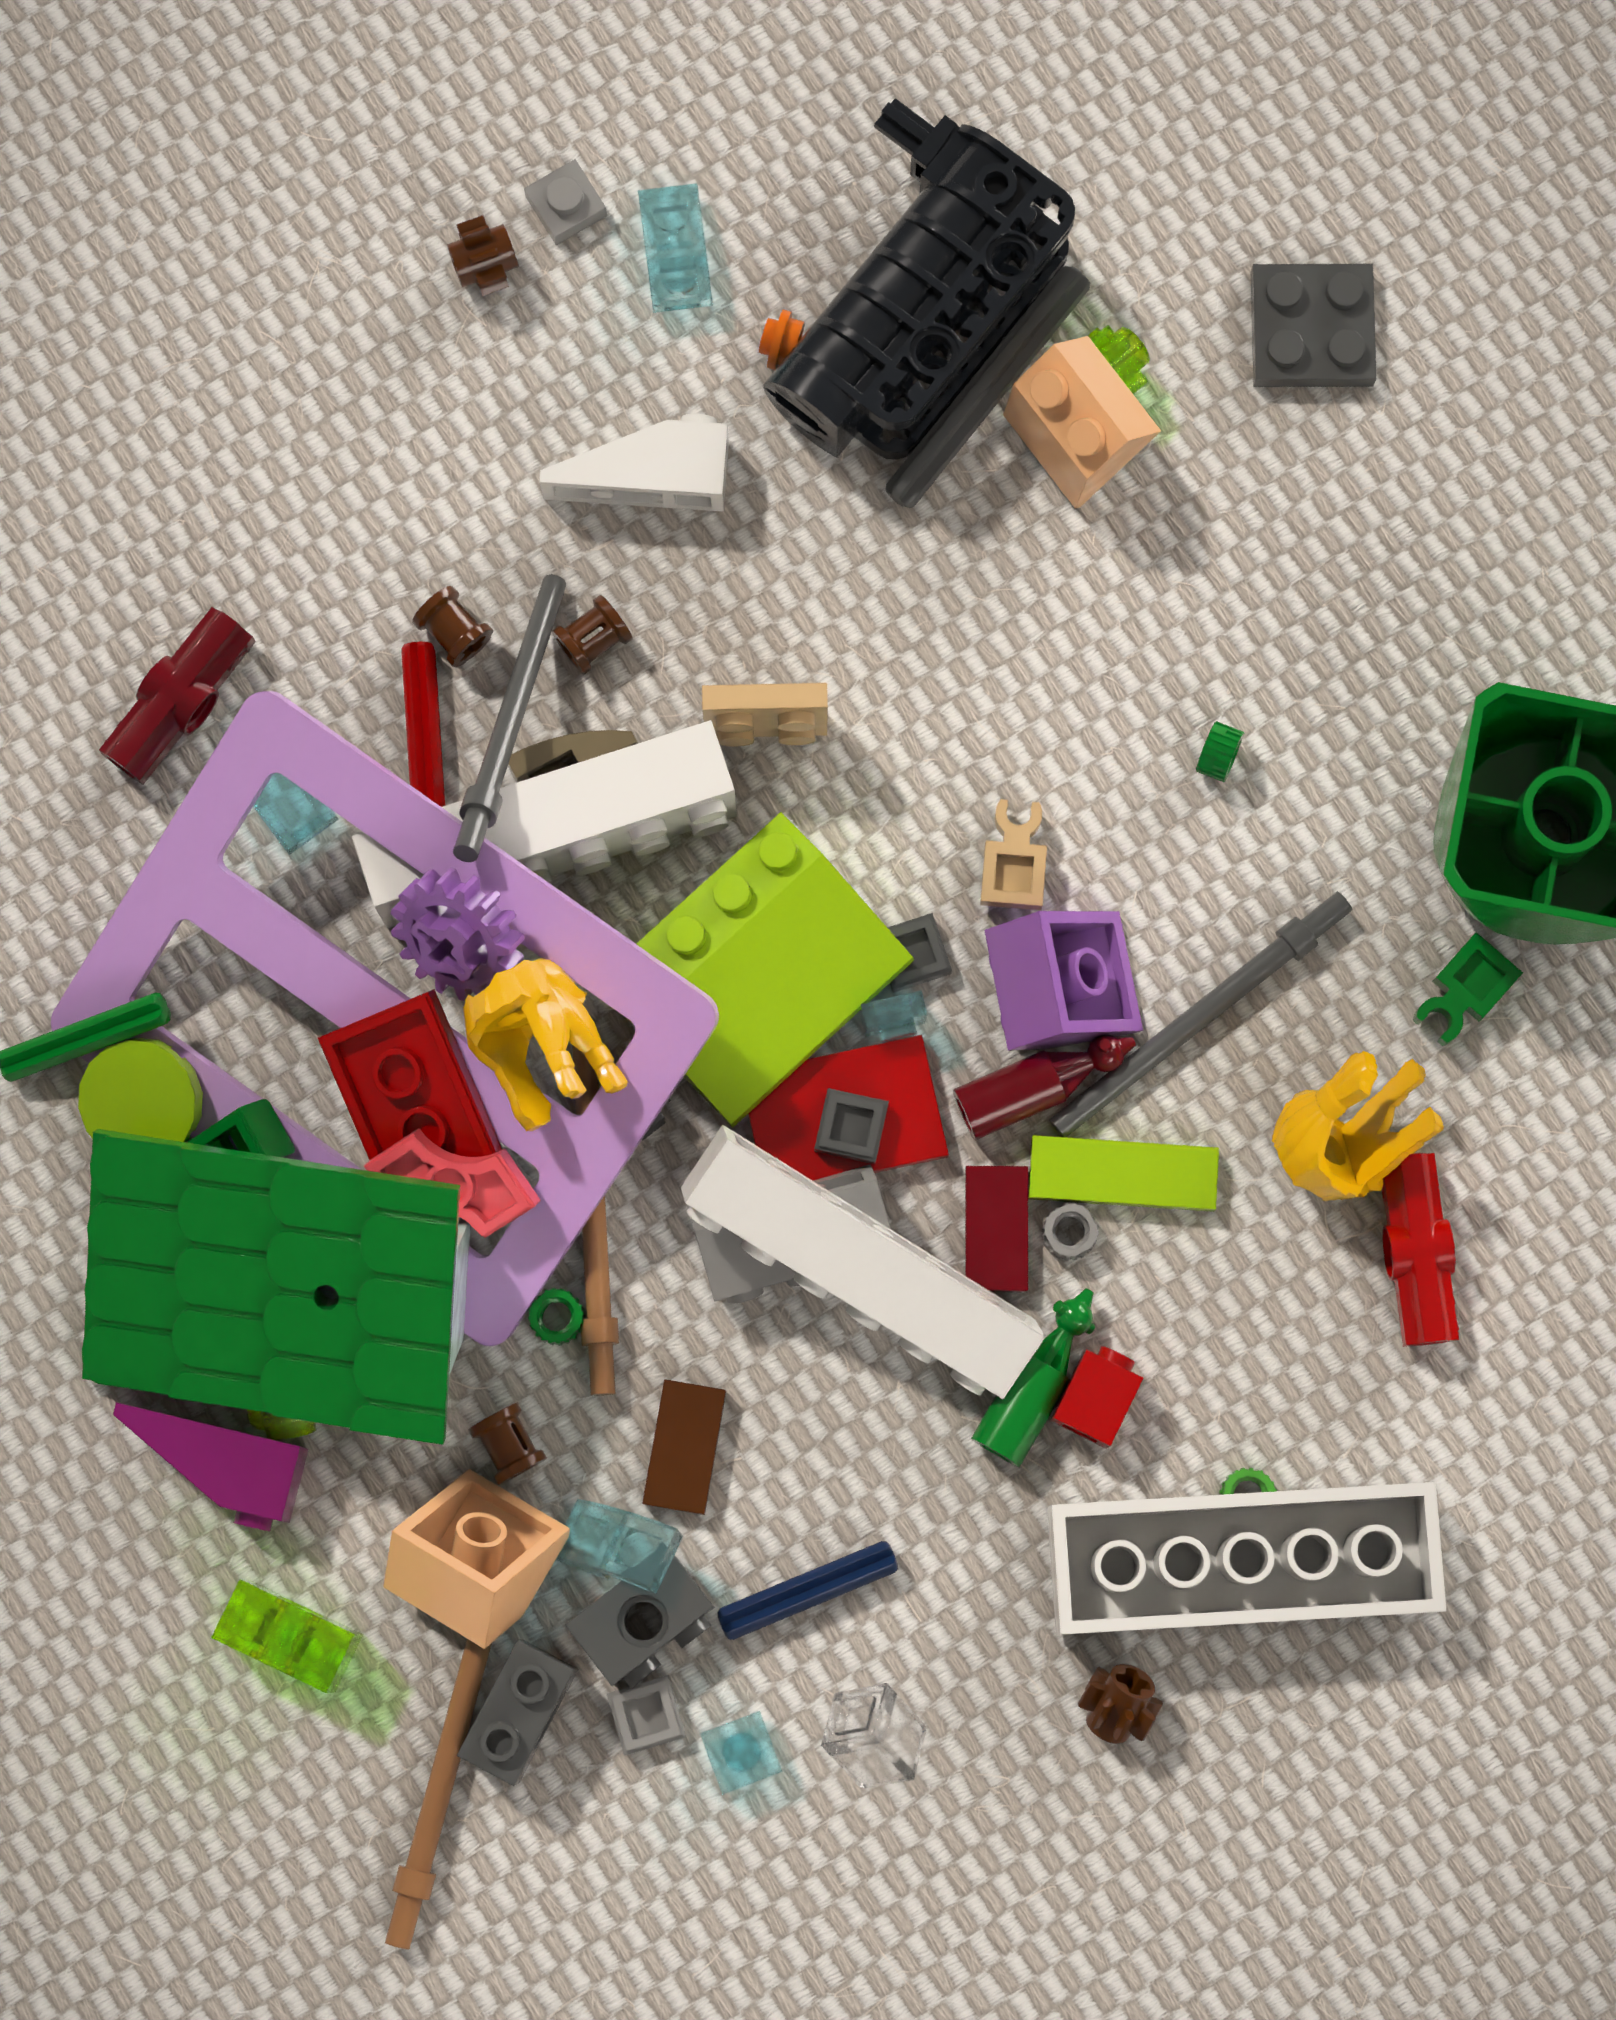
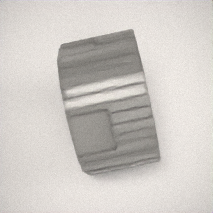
(1066, 1251)

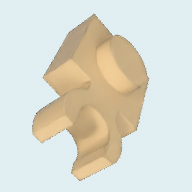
(1014, 868)

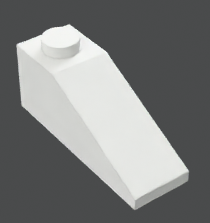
(655, 467)

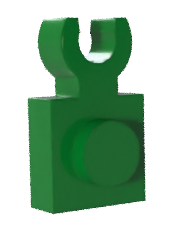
(1471, 983)

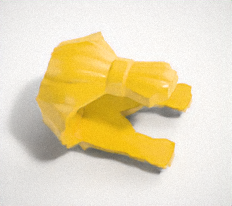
(542, 1003)
(1354, 1156)

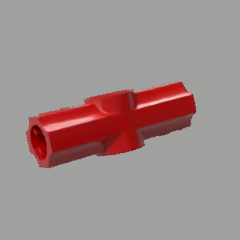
(1419, 1252)

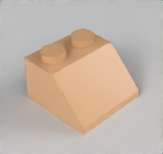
(1078, 418)
(473, 1557)

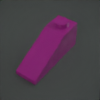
(228, 1466)

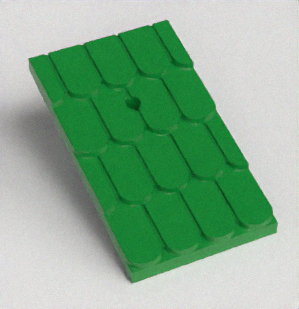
(274, 1284)

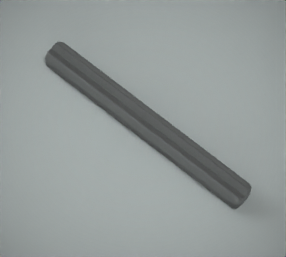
(987, 387)

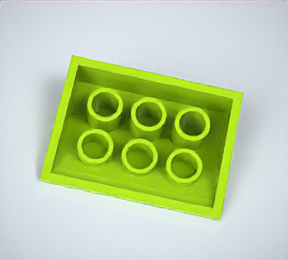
(780, 955)

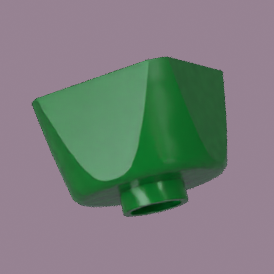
(1519, 757)

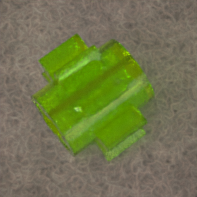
(1124, 353)

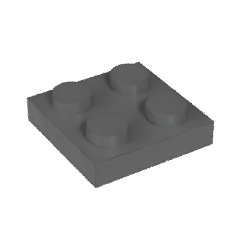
(1313, 325)

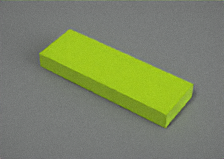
(1123, 1173)

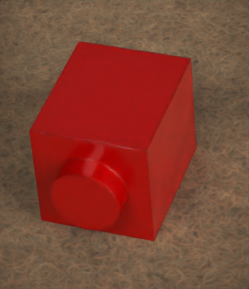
(1098, 1396)

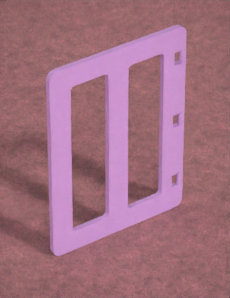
(189, 881)

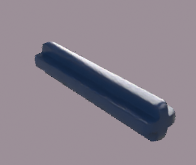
(807, 1590)

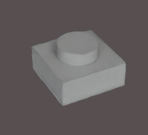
(565, 202)

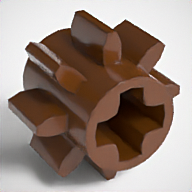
(482, 255)
(1120, 1703)

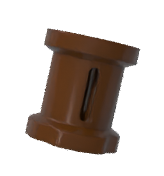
(602, 616)
(452, 626)
(507, 1443)

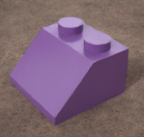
(1062, 978)

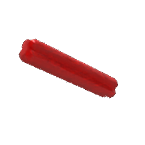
(423, 720)

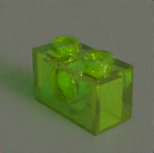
(287, 1636)

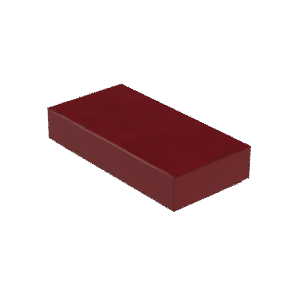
(997, 1227)

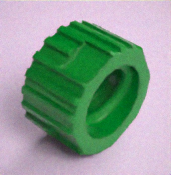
(1219, 751)
(540, 1305)

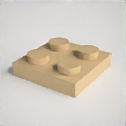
(766, 710)

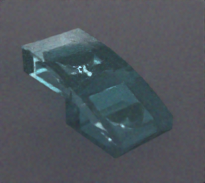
(675, 248)
(619, 1545)

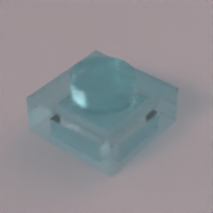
(894, 1016)
(741, 1752)

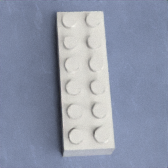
(590, 812)
(1246, 1558)

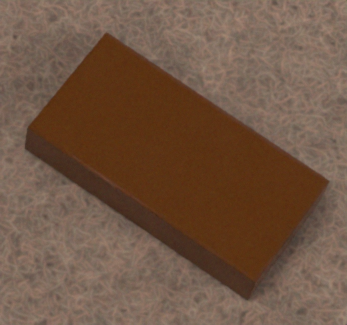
(684, 1447)

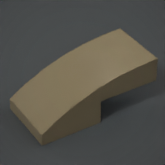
(565, 751)

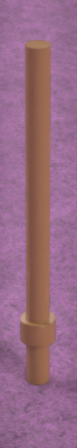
(600, 1328)
(415, 1880)

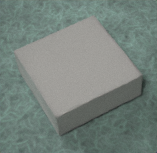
(646, 1715)

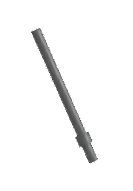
(483, 800)
(1293, 941)

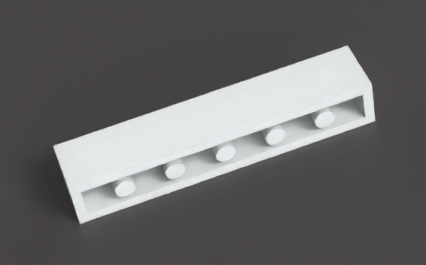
(860, 1262)

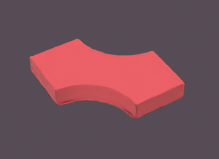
(490, 1185)

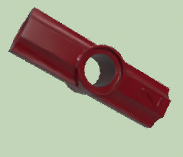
(177, 695)

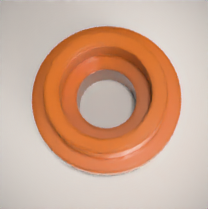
(780, 338)

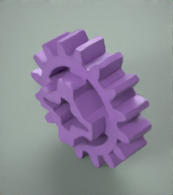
(455, 932)

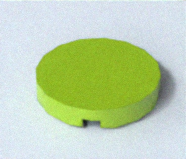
(141, 1091)

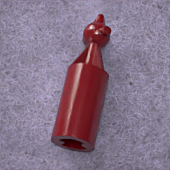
(1033, 1084)

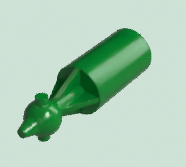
(1016, 1421)

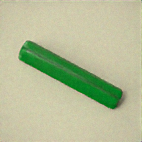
(84, 1037)

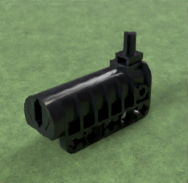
(921, 287)

